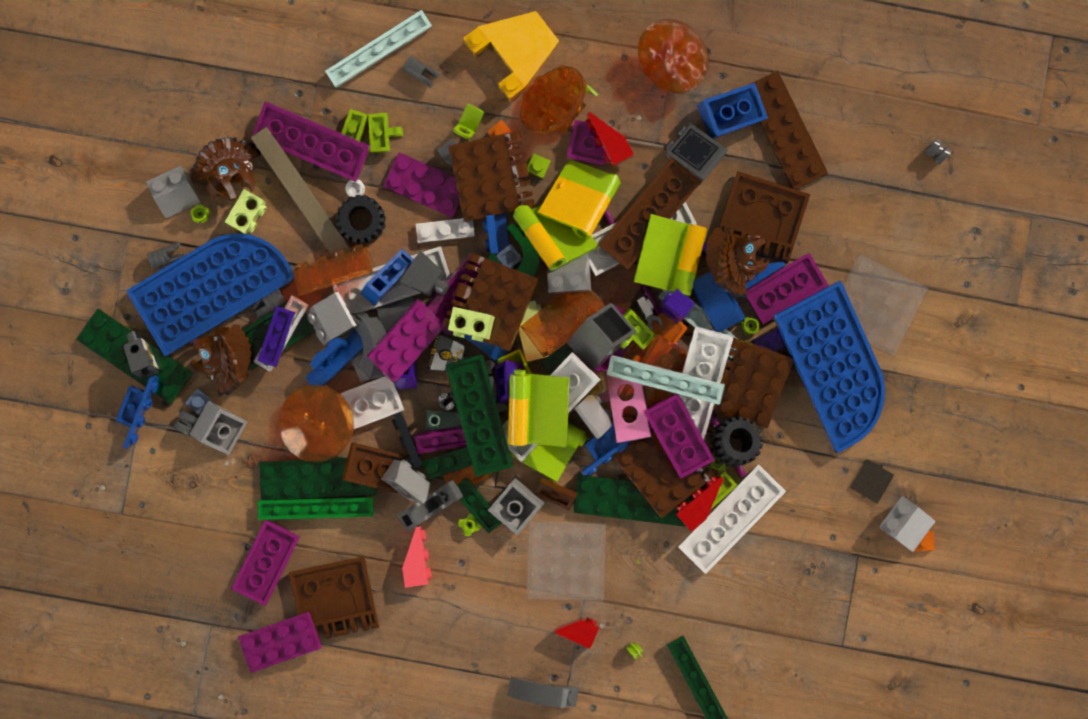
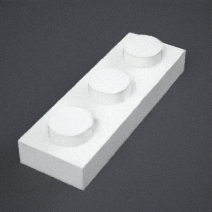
(444, 230)

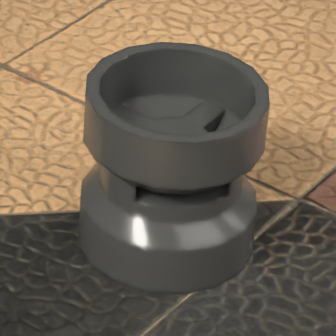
(938, 151)
(185, 422)

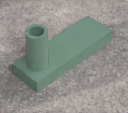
(440, 420)

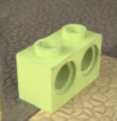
(241, 210)
(472, 319)

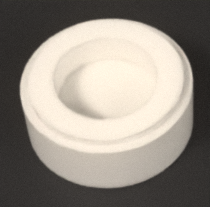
(355, 188)

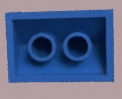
(716, 303)

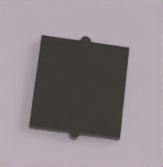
(872, 481)

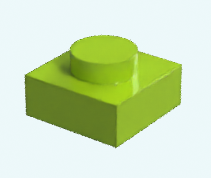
(538, 166)

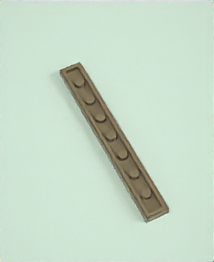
(299, 191)

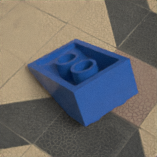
(732, 111)

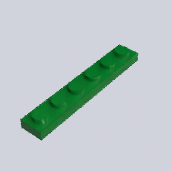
(315, 508)

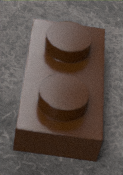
(555, 493)

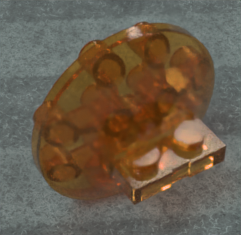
(673, 56)
(554, 101)
(316, 423)

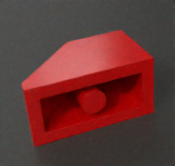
(579, 631)

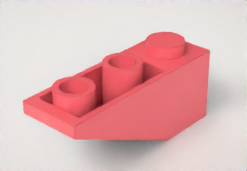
(415, 567)

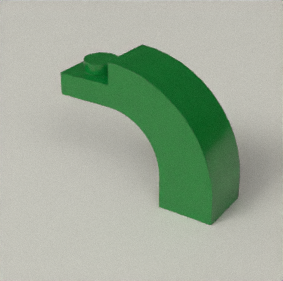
(530, 256)

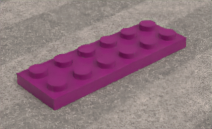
(314, 141)

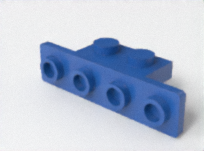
(497, 232)
(334, 358)
(134, 408)
(602, 449)

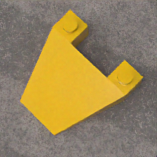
(521, 43)

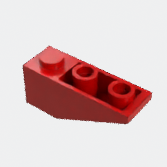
(613, 143)
(698, 508)

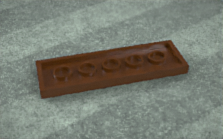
(788, 133)
(660, 198)

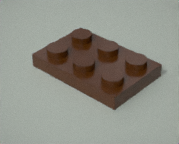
(368, 465)

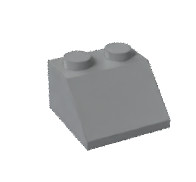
(173, 192)
(570, 277)
(330, 318)
(594, 415)
(218, 428)
(406, 481)
(516, 506)
(907, 524)

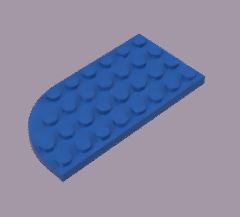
(208, 288)
(834, 363)

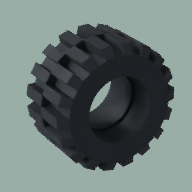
(349, 207)
(749, 436)

